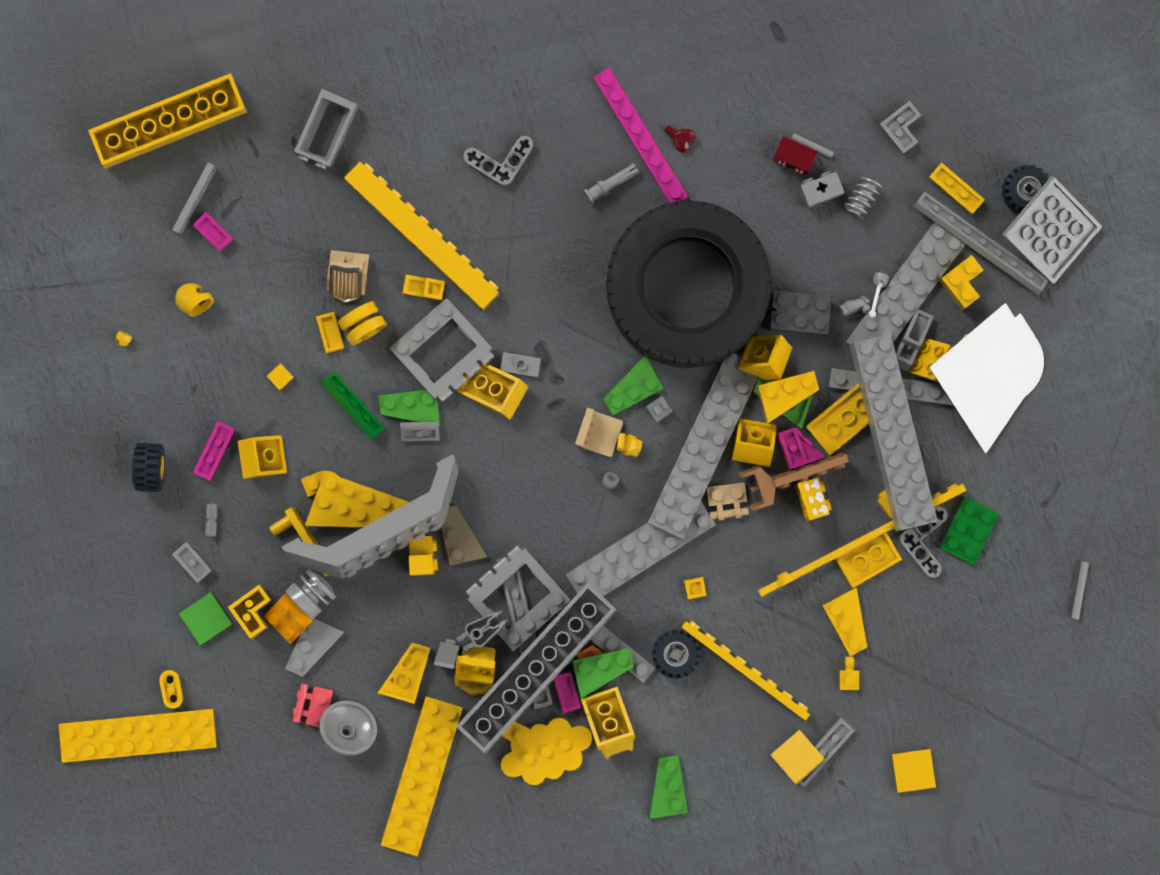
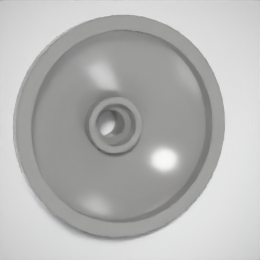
(354, 720)

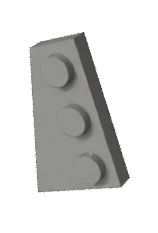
(312, 646)

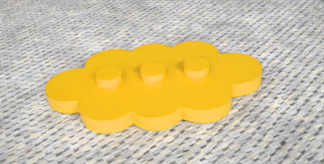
(548, 752)

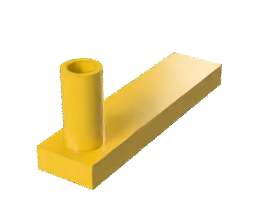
(295, 519)

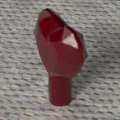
(681, 138)

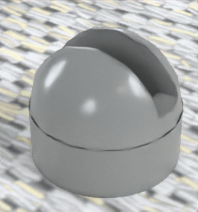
(610, 480)

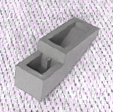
(913, 339)

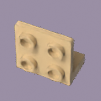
(599, 433)

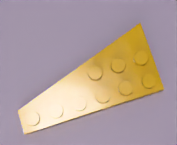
(349, 504)

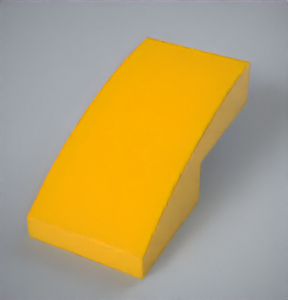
(423, 287)

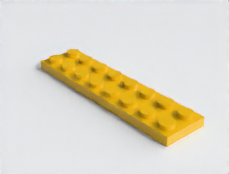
(137, 735)
(421, 776)

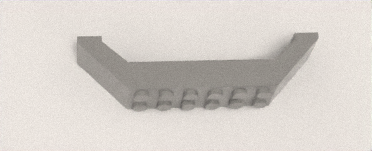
(383, 535)

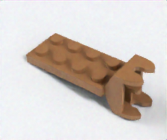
(766, 484)

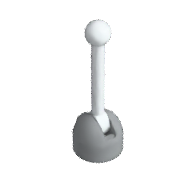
(880, 281)

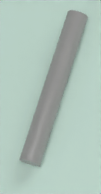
(1080, 590)

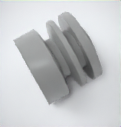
(311, 593)

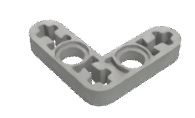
(505, 167)
(917, 537)

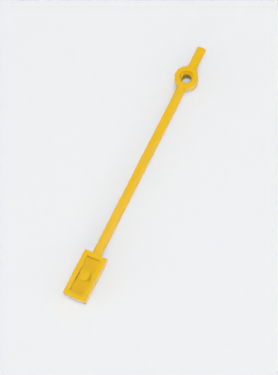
(785, 578)

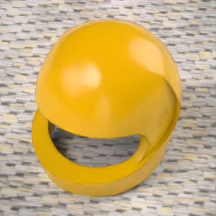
(189, 297)

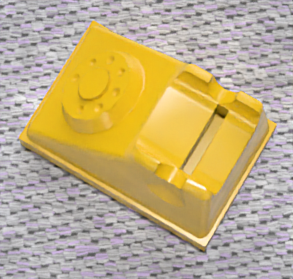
(609, 722)

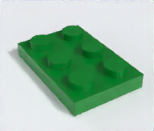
(969, 530)

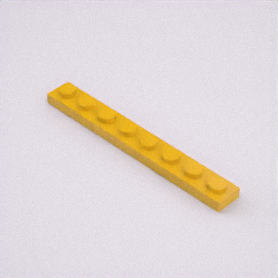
(753, 674)

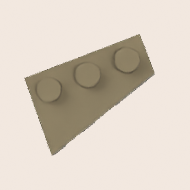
(459, 539)

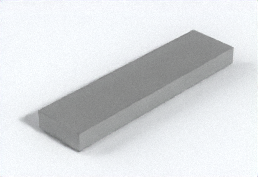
(194, 199)
(829, 745)

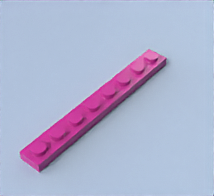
(640, 136)

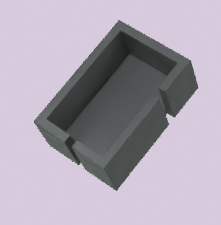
(800, 313)

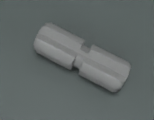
(211, 515)

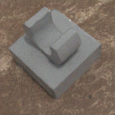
(659, 409)

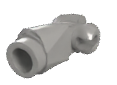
(854, 306)

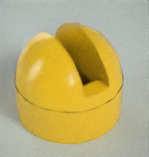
(123, 338)

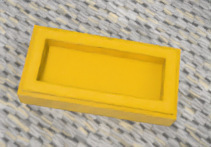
(330, 332)

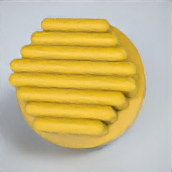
(629, 445)

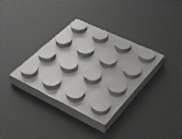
(1052, 230)

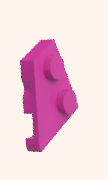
(797, 448)

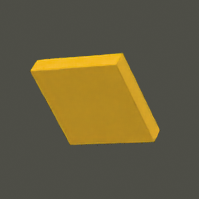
(797, 757)
(913, 770)

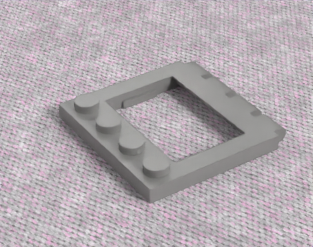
(423, 331)
(537, 615)

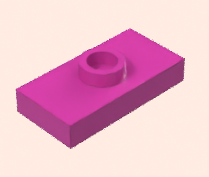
(212, 231)
(567, 692)

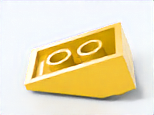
(494, 390)

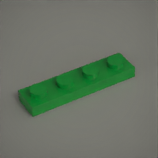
(352, 405)

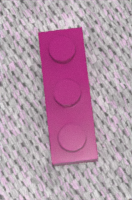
(214, 451)

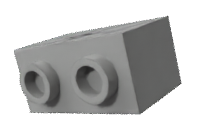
(832, 191)

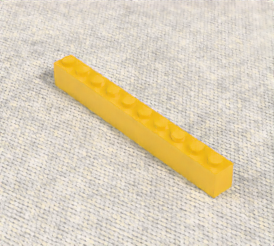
(421, 235)

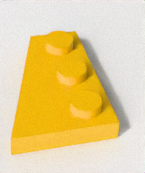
(847, 620)

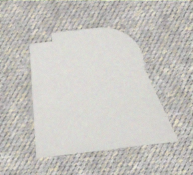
(991, 373)

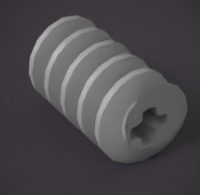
(862, 197)

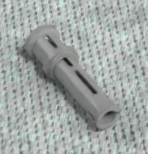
(603, 187)

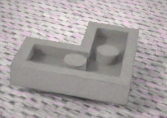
(896, 127)

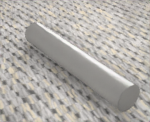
(821, 150)

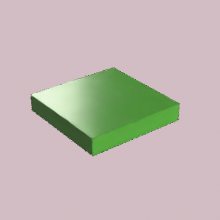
(205, 618)

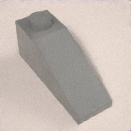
(447, 654)

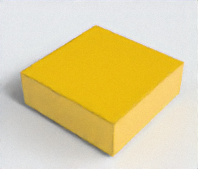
(280, 376)
(695, 588)

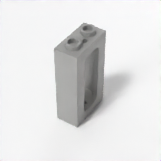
(302, 148)

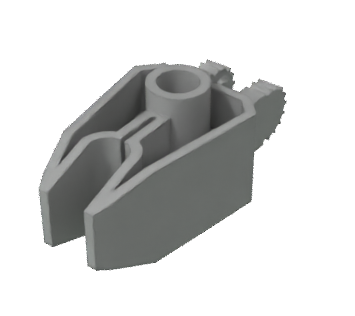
(480, 632)

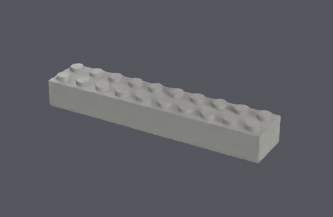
(893, 432)
(536, 668)

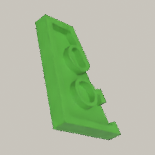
(411, 406)
(668, 789)

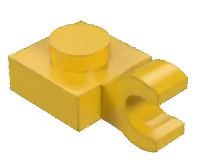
(849, 677)

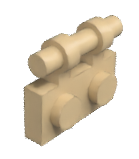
(727, 494)

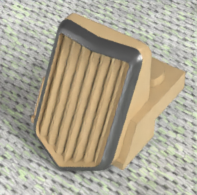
(347, 275)

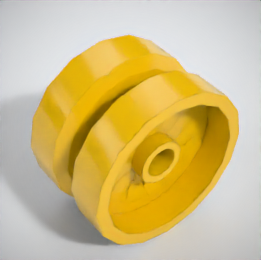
(362, 323)

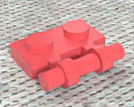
(319, 703)

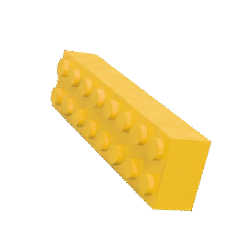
(167, 121)

